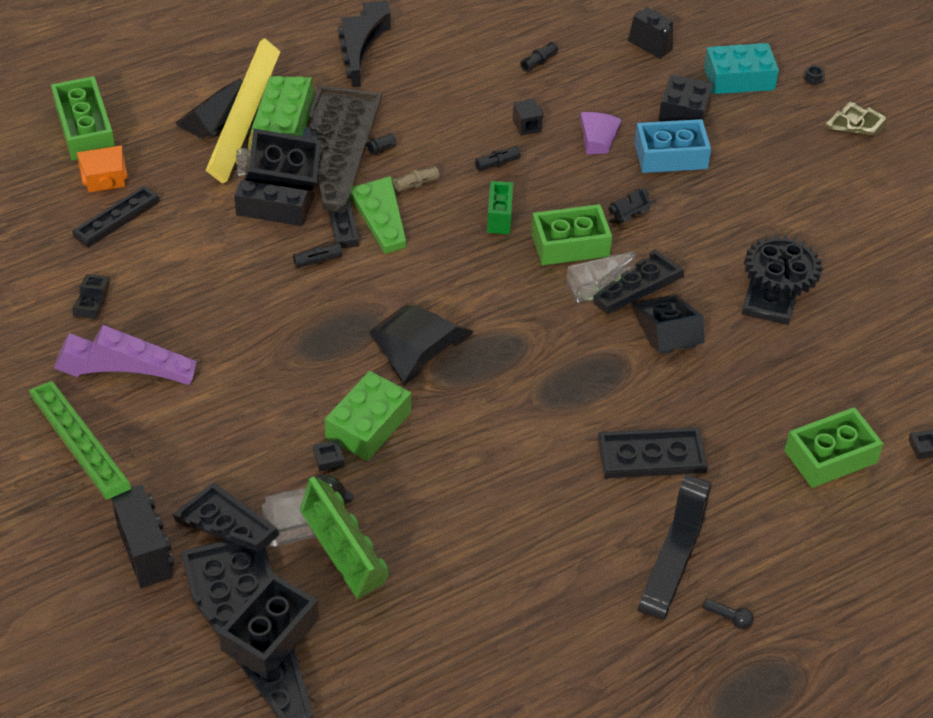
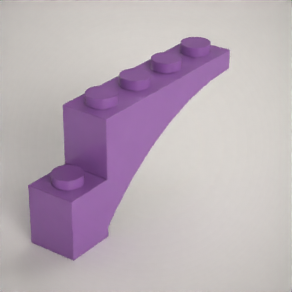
(124, 353)

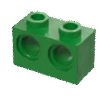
(500, 207)

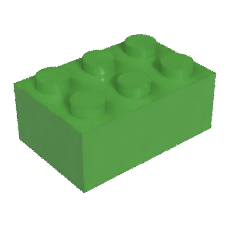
(571, 234)
(368, 415)
(833, 447)

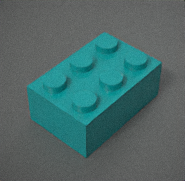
(741, 68)

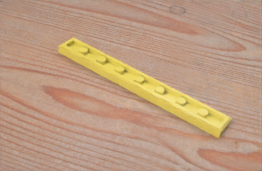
(243, 111)

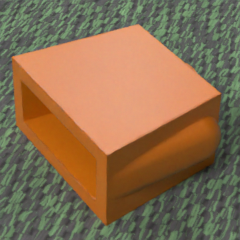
(102, 168)

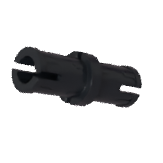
(539, 56)
(497, 158)
(317, 255)

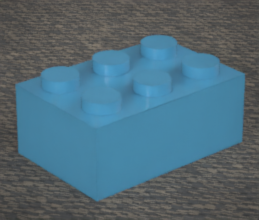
(672, 146)

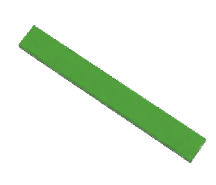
(80, 440)

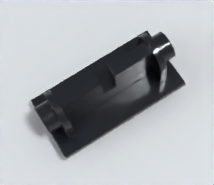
(638, 203)

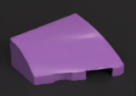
(598, 131)

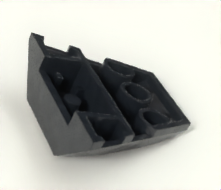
(414, 337)

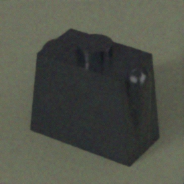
(652, 32)

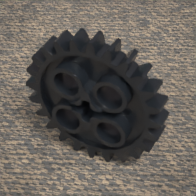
(766, 267)

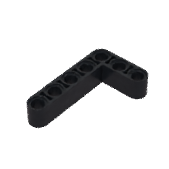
(677, 547)

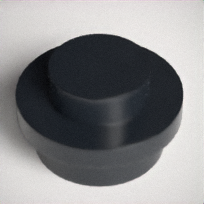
(814, 75)

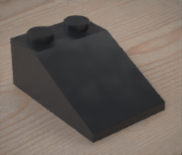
(670, 323)

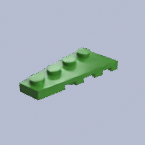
(380, 211)

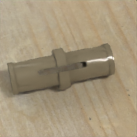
(415, 178)

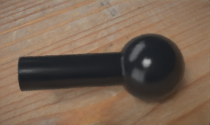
(741, 617)

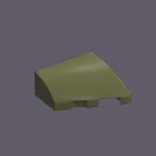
(857, 120)

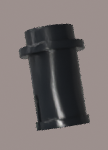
(375, 145)

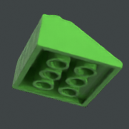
(342, 538)

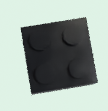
(685, 99)

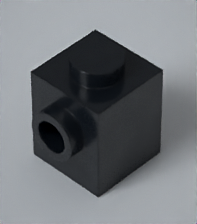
(527, 117)

